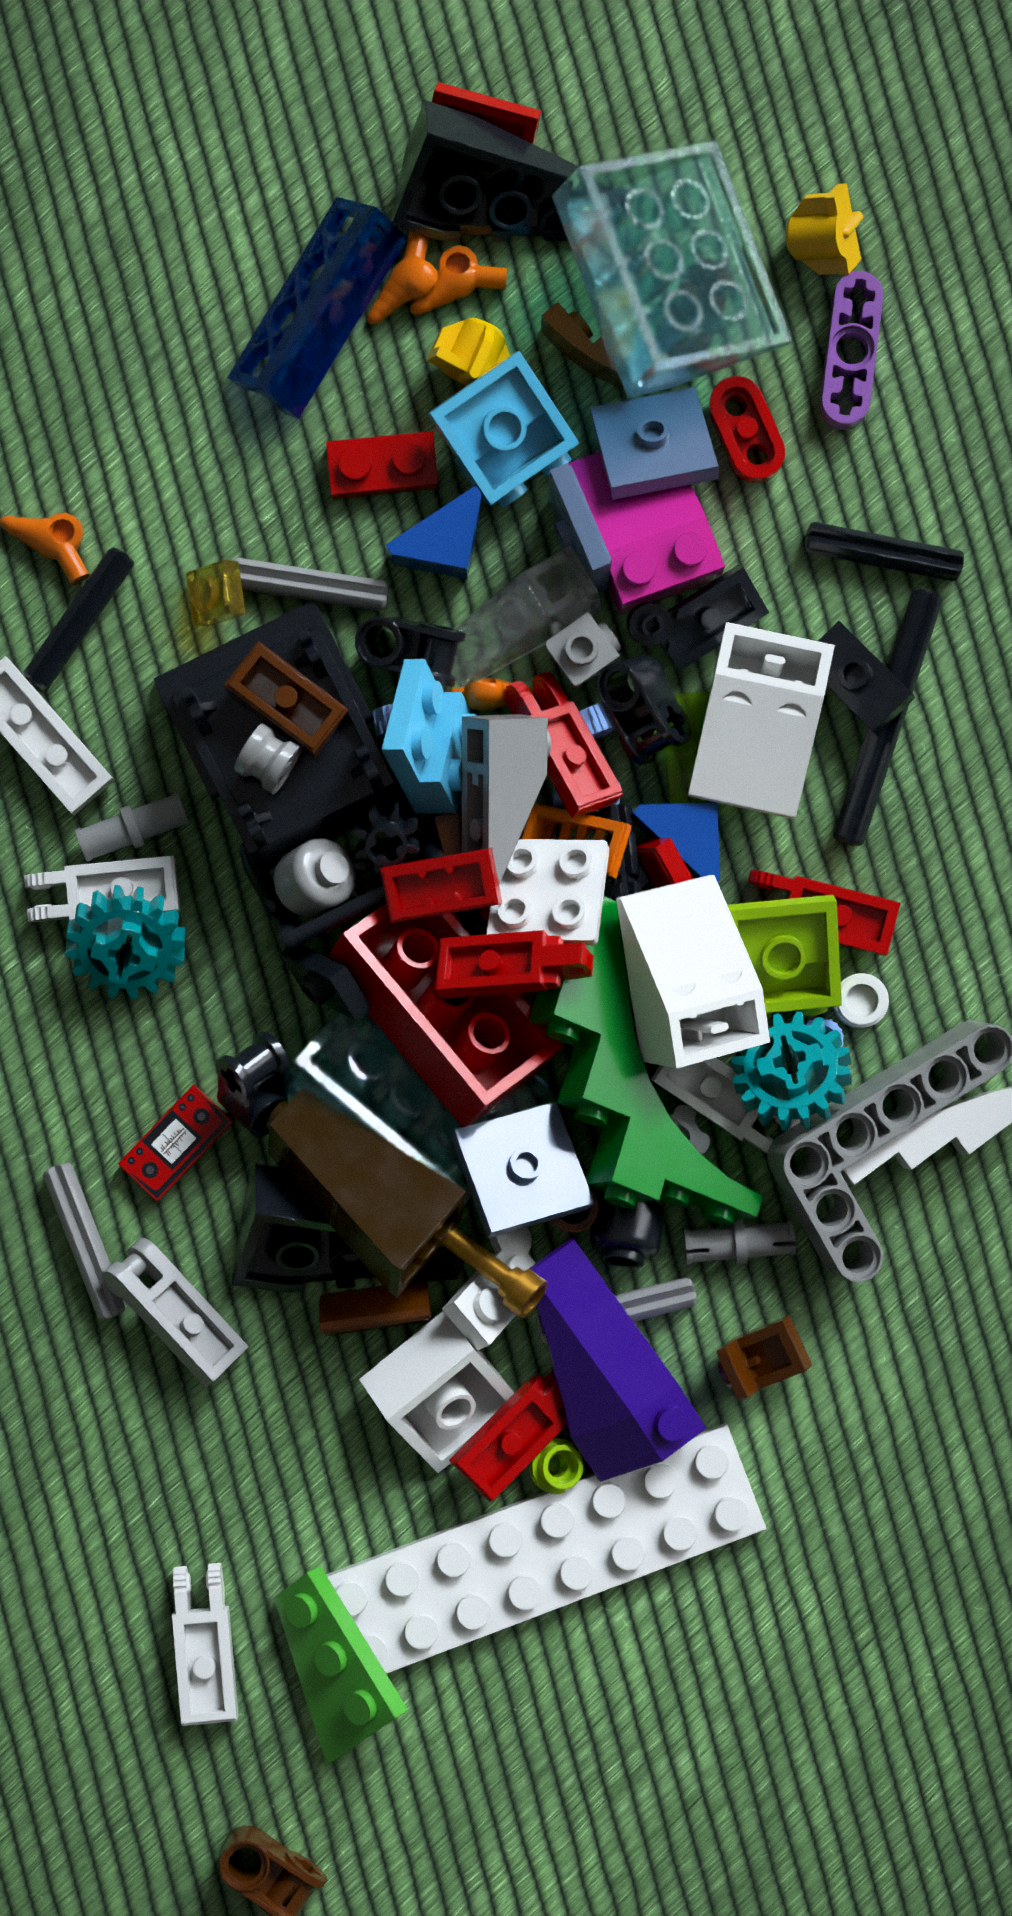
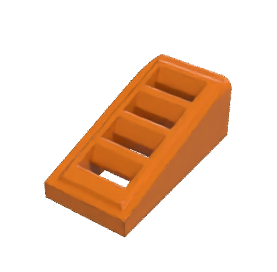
(544, 820)

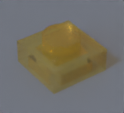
(215, 593)

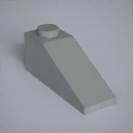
(501, 780)

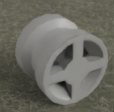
(267, 758)

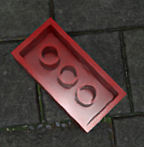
(462, 1047)

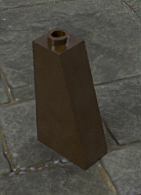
(366, 1188)

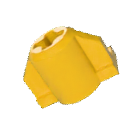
(825, 233)
(468, 349)

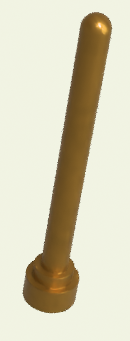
(519, 1288)

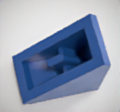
(442, 540)
(690, 827)

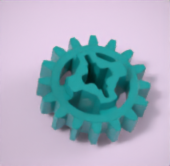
(150, 954)
(817, 1063)

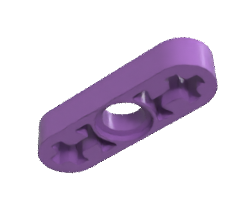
(870, 314)

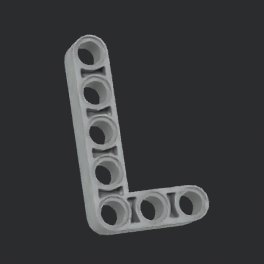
(873, 1130)

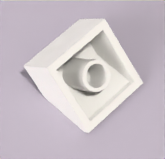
(436, 1390)

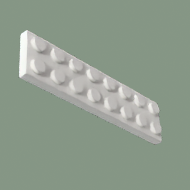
(548, 1551)

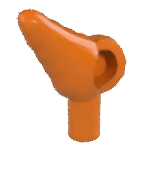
(458, 278)
(408, 280)
(52, 538)
(485, 694)

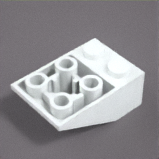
(761, 720)
(689, 975)

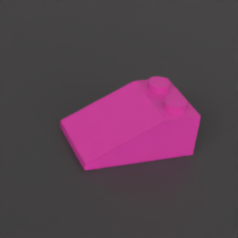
(654, 539)

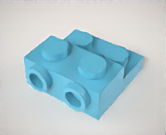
(504, 430)
(426, 740)

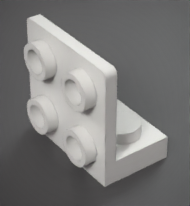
(553, 889)

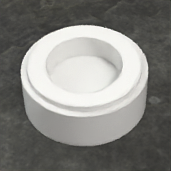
(863, 1001)

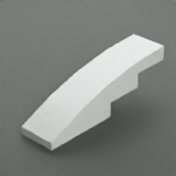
(964, 1123)

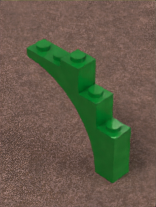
(607, 1083)

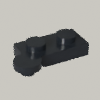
(699, 620)

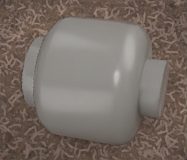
(314, 877)

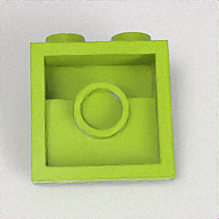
(793, 951)

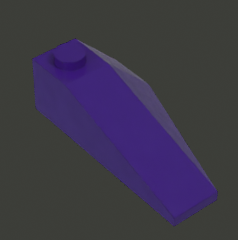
(612, 1384)

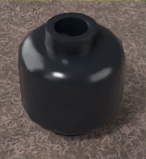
(627, 1235)

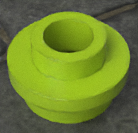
(570, 1467)

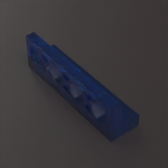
(324, 307)

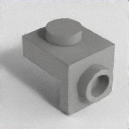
(583, 649)

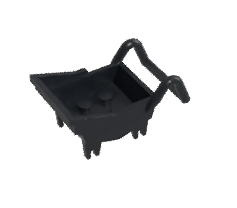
(320, 793)

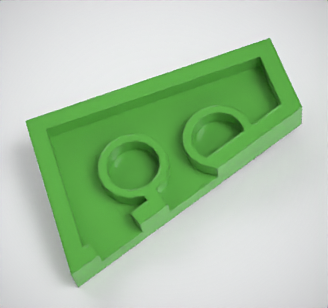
(335, 1666)

